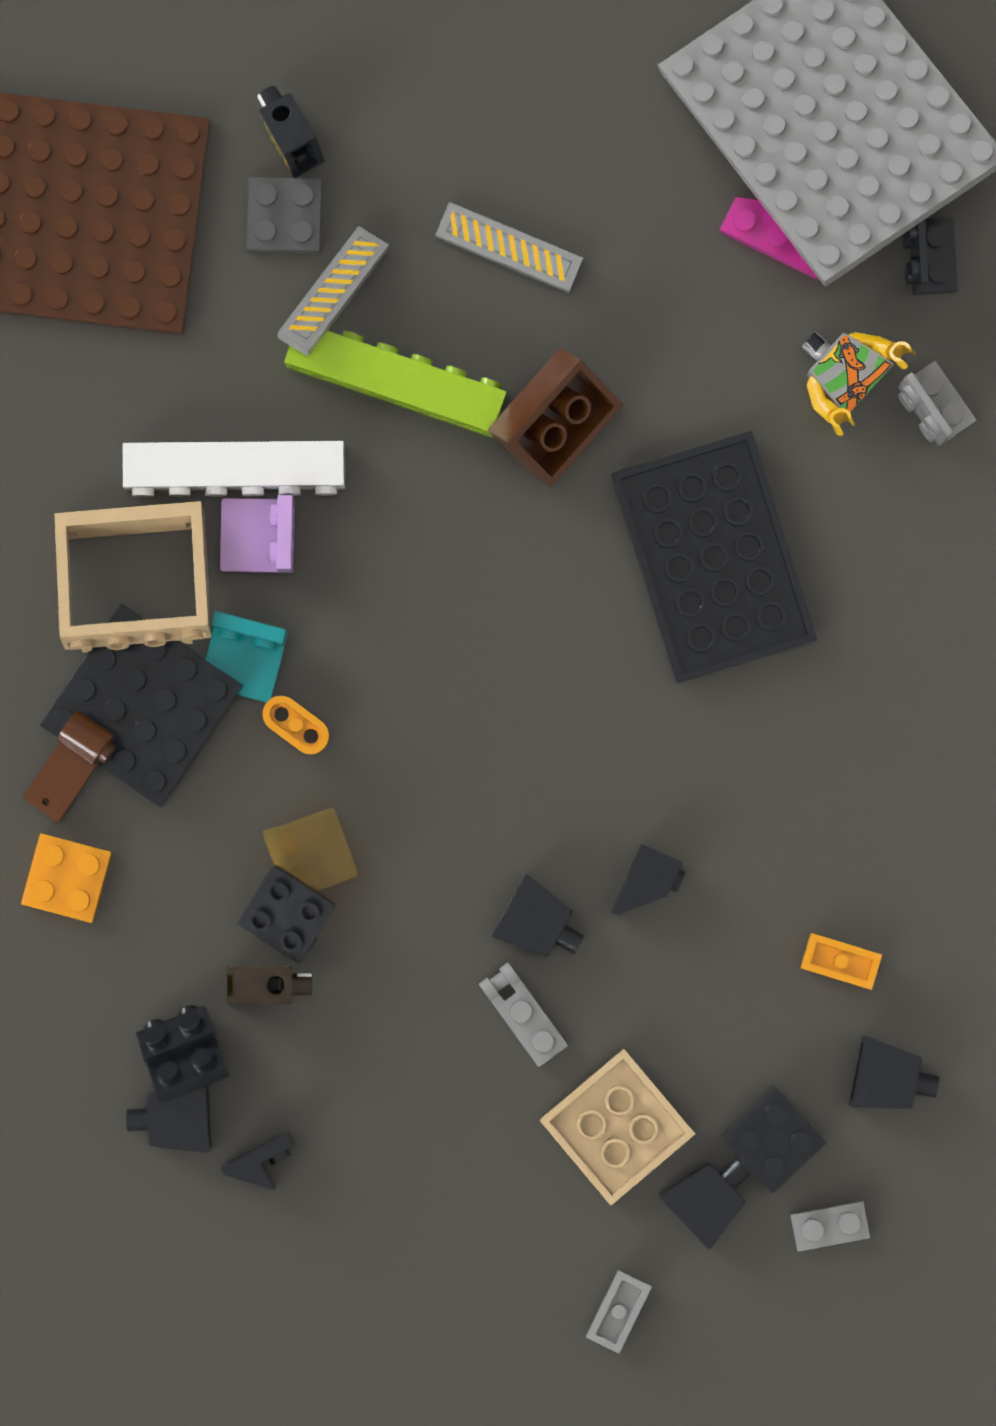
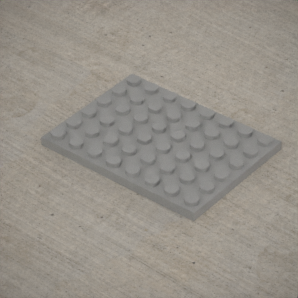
(832, 123)

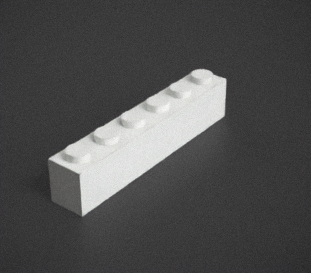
(234, 466)

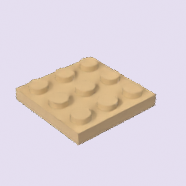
(617, 1127)

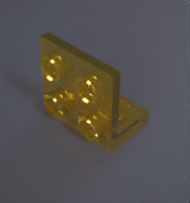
(312, 850)

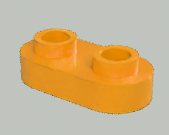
(296, 725)

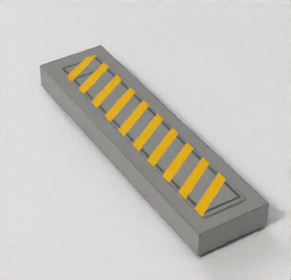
(509, 247)
(333, 291)

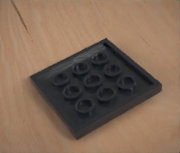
(154, 702)

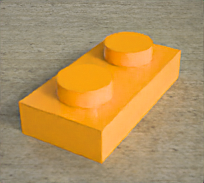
(841, 961)

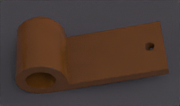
(70, 765)

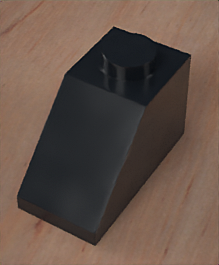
(648, 880)

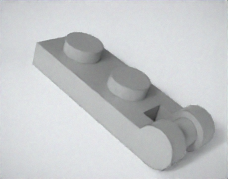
(524, 1016)

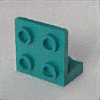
(247, 653)

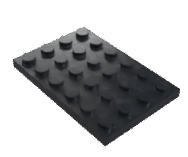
(714, 557)

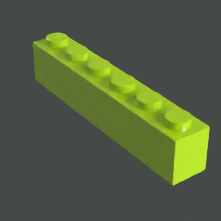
(402, 380)

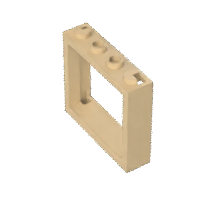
(126, 522)

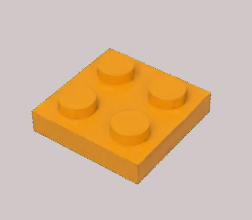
(66, 878)

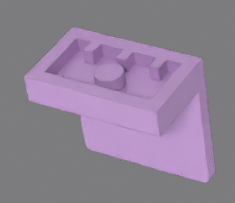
(257, 535)

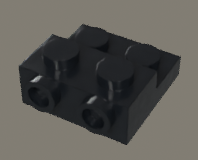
(182, 1053)

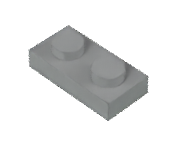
(829, 1226)
(618, 1311)

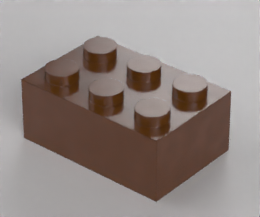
(555, 417)

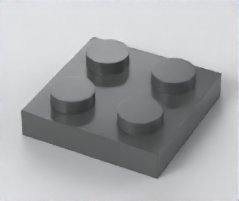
(284, 215)

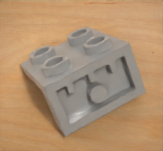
(935, 403)

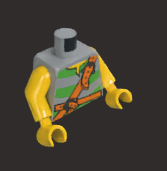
(848, 372)

